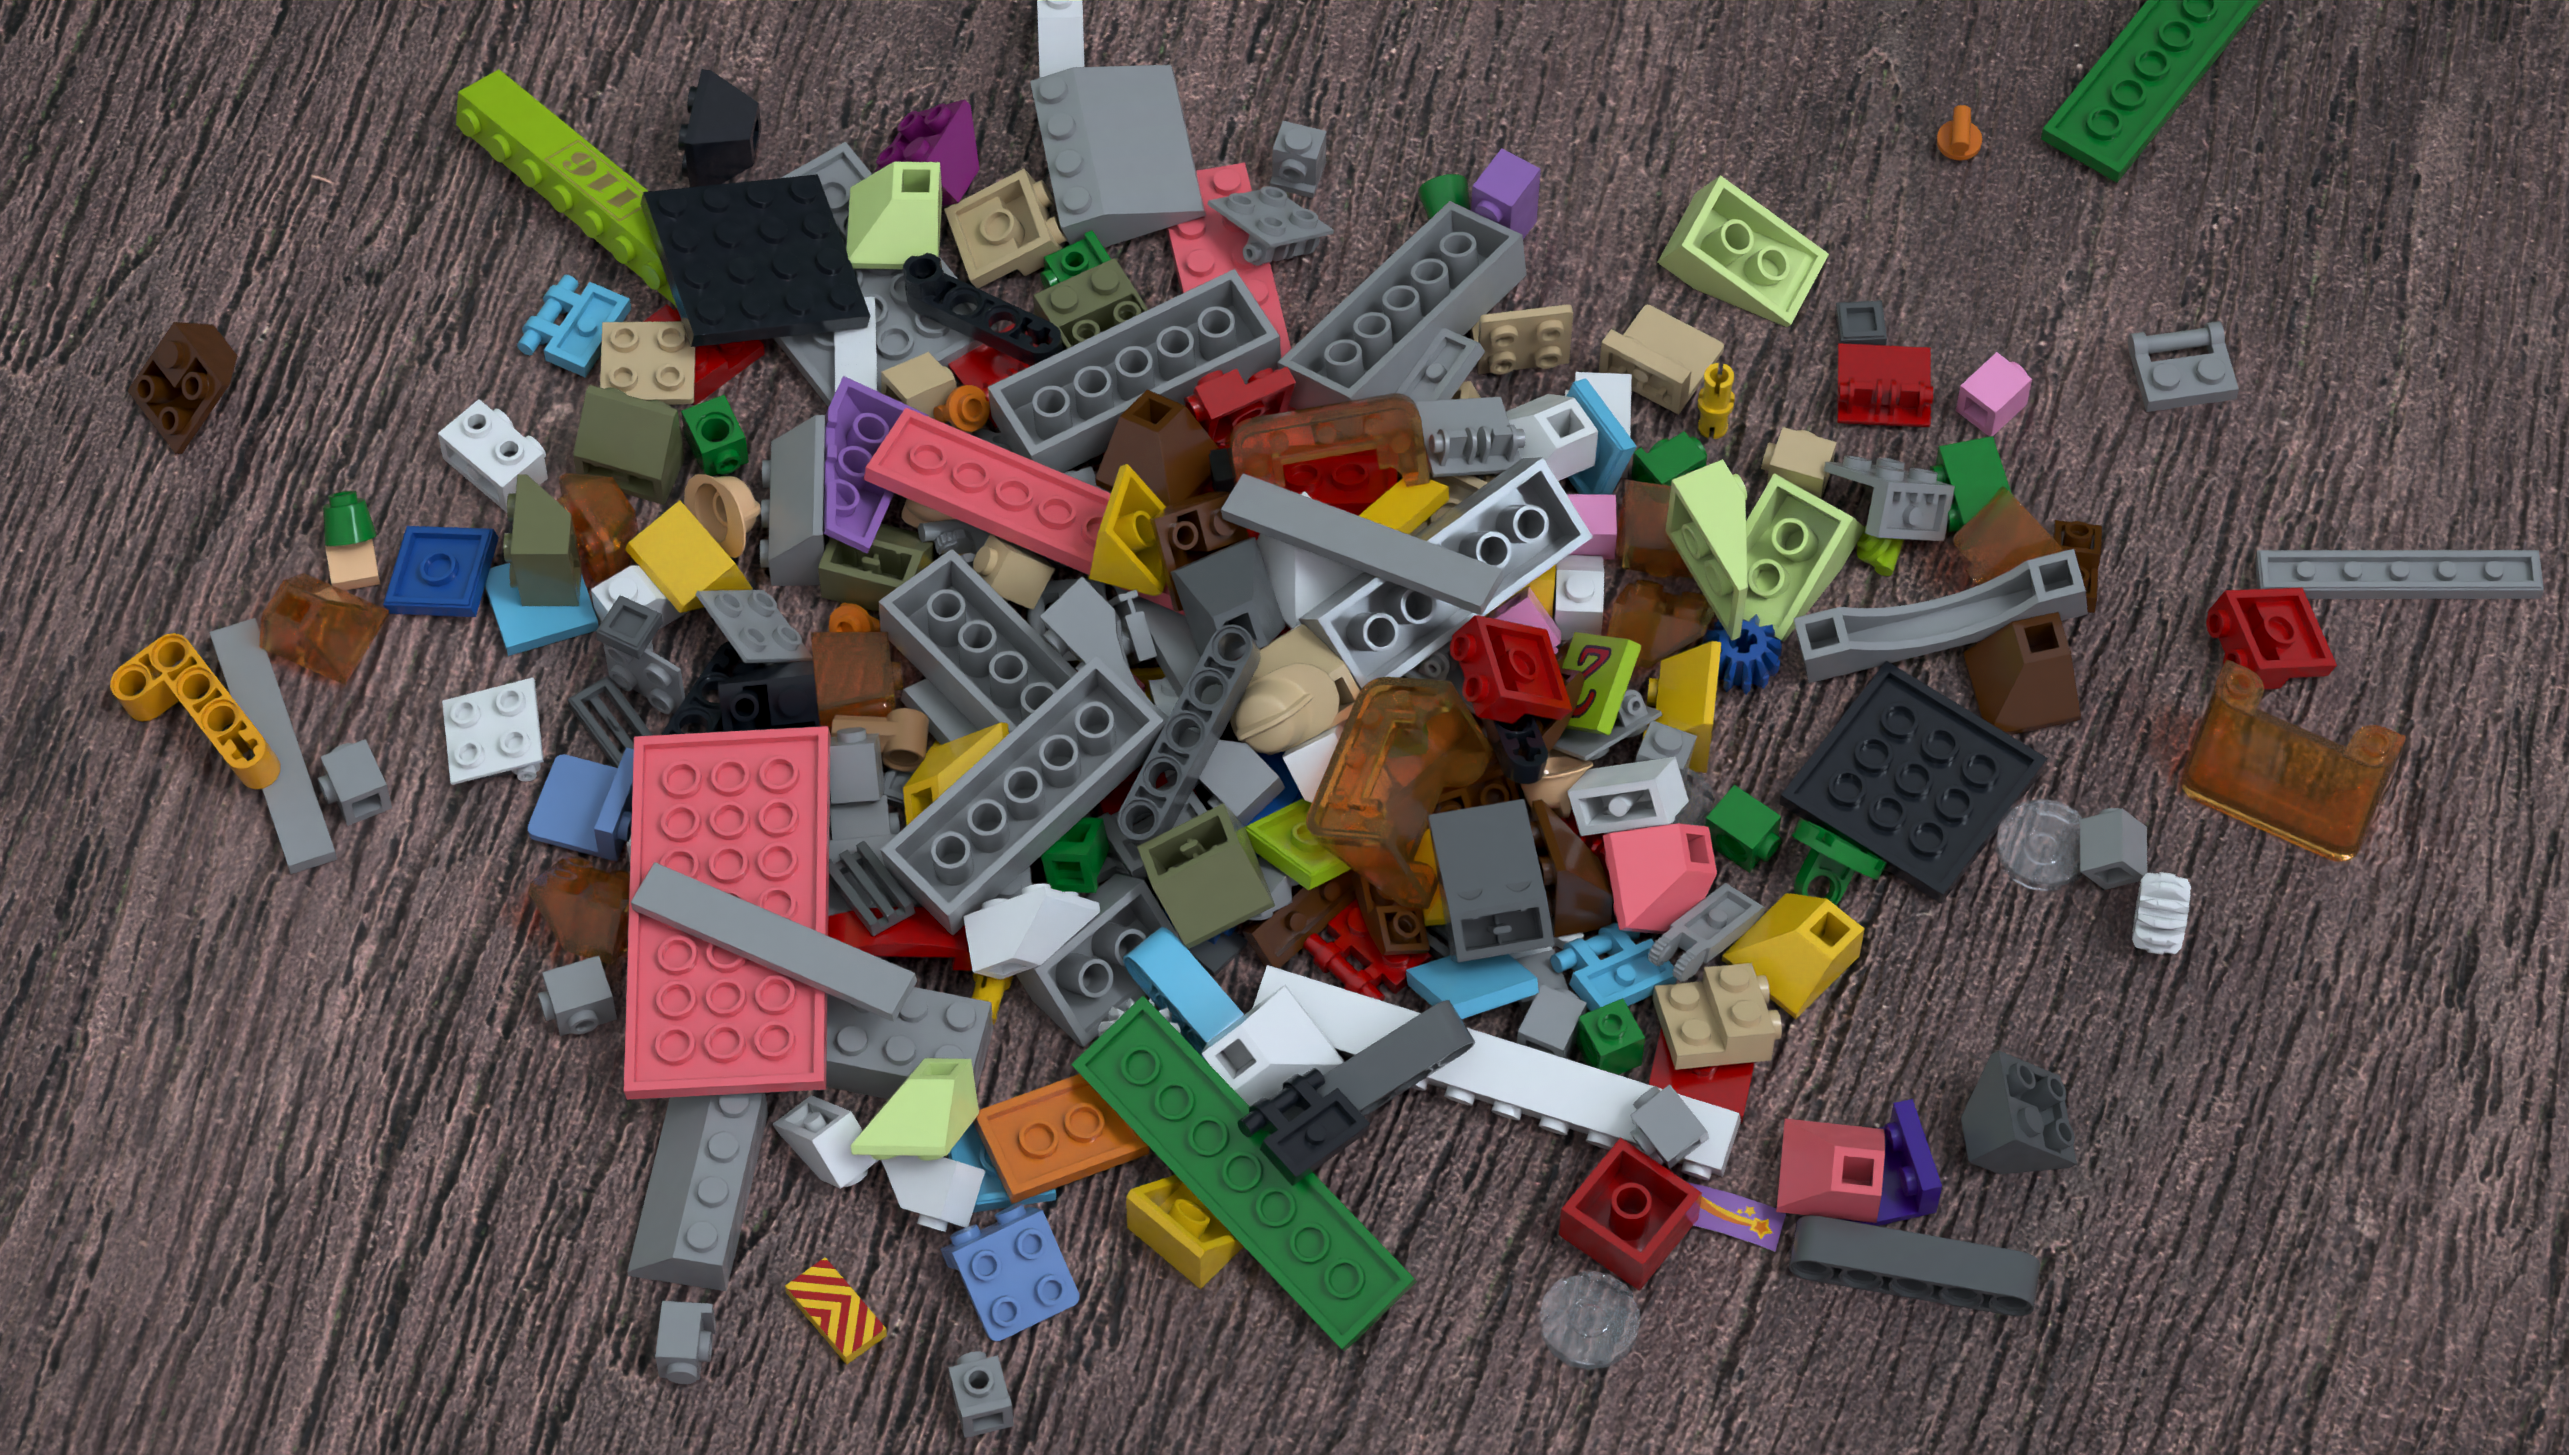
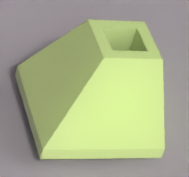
(895, 215)
(924, 1113)

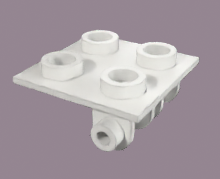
(494, 732)

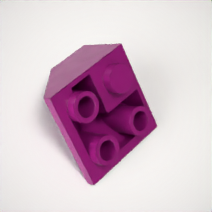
(941, 136)

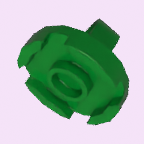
(1832, 858)

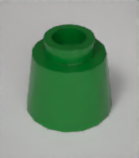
(1442, 189)
(347, 520)

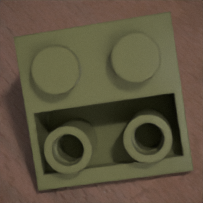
(1089, 303)
(629, 441)
(541, 548)
(868, 577)
(1206, 875)

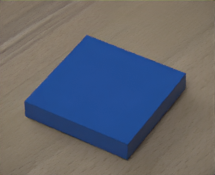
(441, 571)

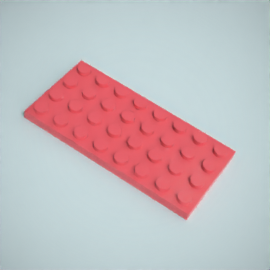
(755, 824)

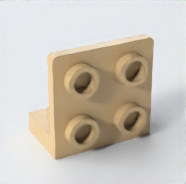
(1524, 339)
(1662, 356)
(648, 361)

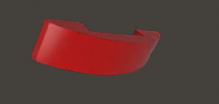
(912, 937)

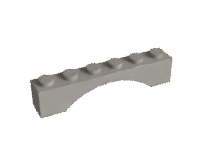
(1090, 627)
(1864, 638)

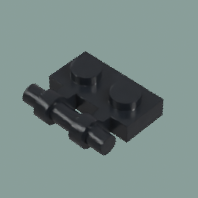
(1311, 1137)

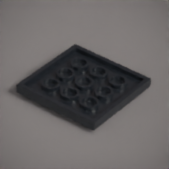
(754, 260)
(1914, 781)

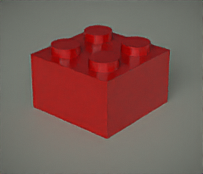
(1630, 1213)

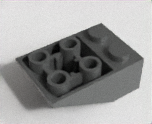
(1490, 881)

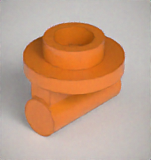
(1959, 137)
(964, 409)
(852, 618)

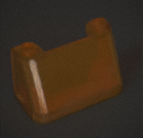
(1379, 422)
(2286, 775)
(1387, 776)

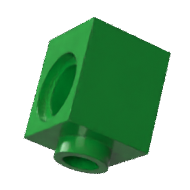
(715, 421)
(1744, 829)
(1610, 1038)

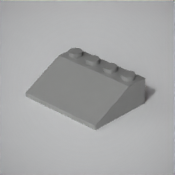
(1117, 151)

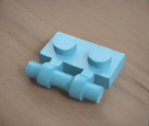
(578, 339)
(1622, 975)

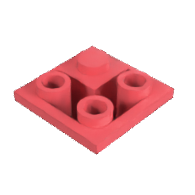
(1658, 874)
(1831, 1170)

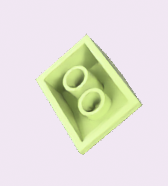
(1742, 253)
(1710, 535)
(1793, 553)

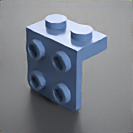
(586, 806)
(1012, 1271)

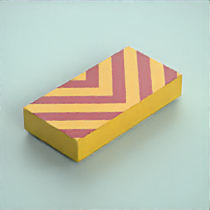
(836, 1310)

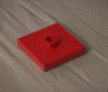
(1717, 1085)

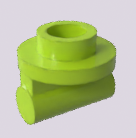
(1879, 552)

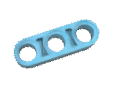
(1182, 984)

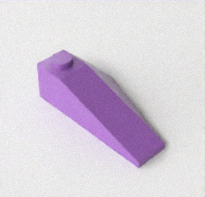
(854, 431)

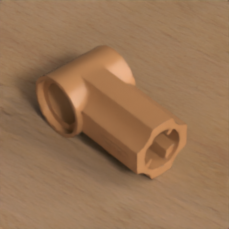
(901, 736)

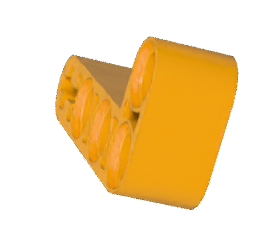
(216, 709)

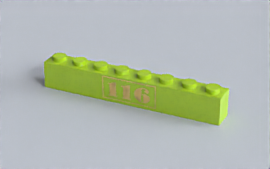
(562, 170)

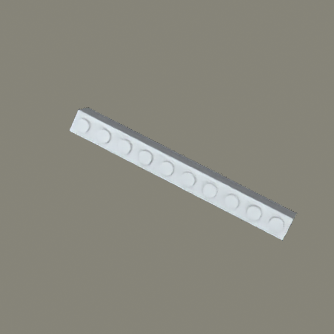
(1510, 1075)

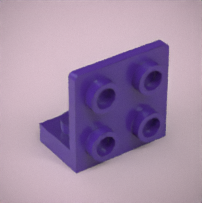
(1909, 1174)

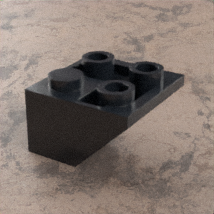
(720, 131)
(770, 698)

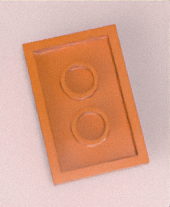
(1055, 1137)

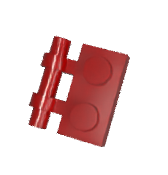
(1354, 938)

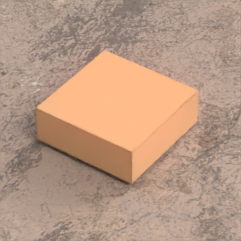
(353, 565)

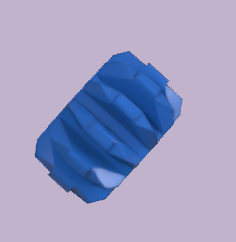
(1747, 658)

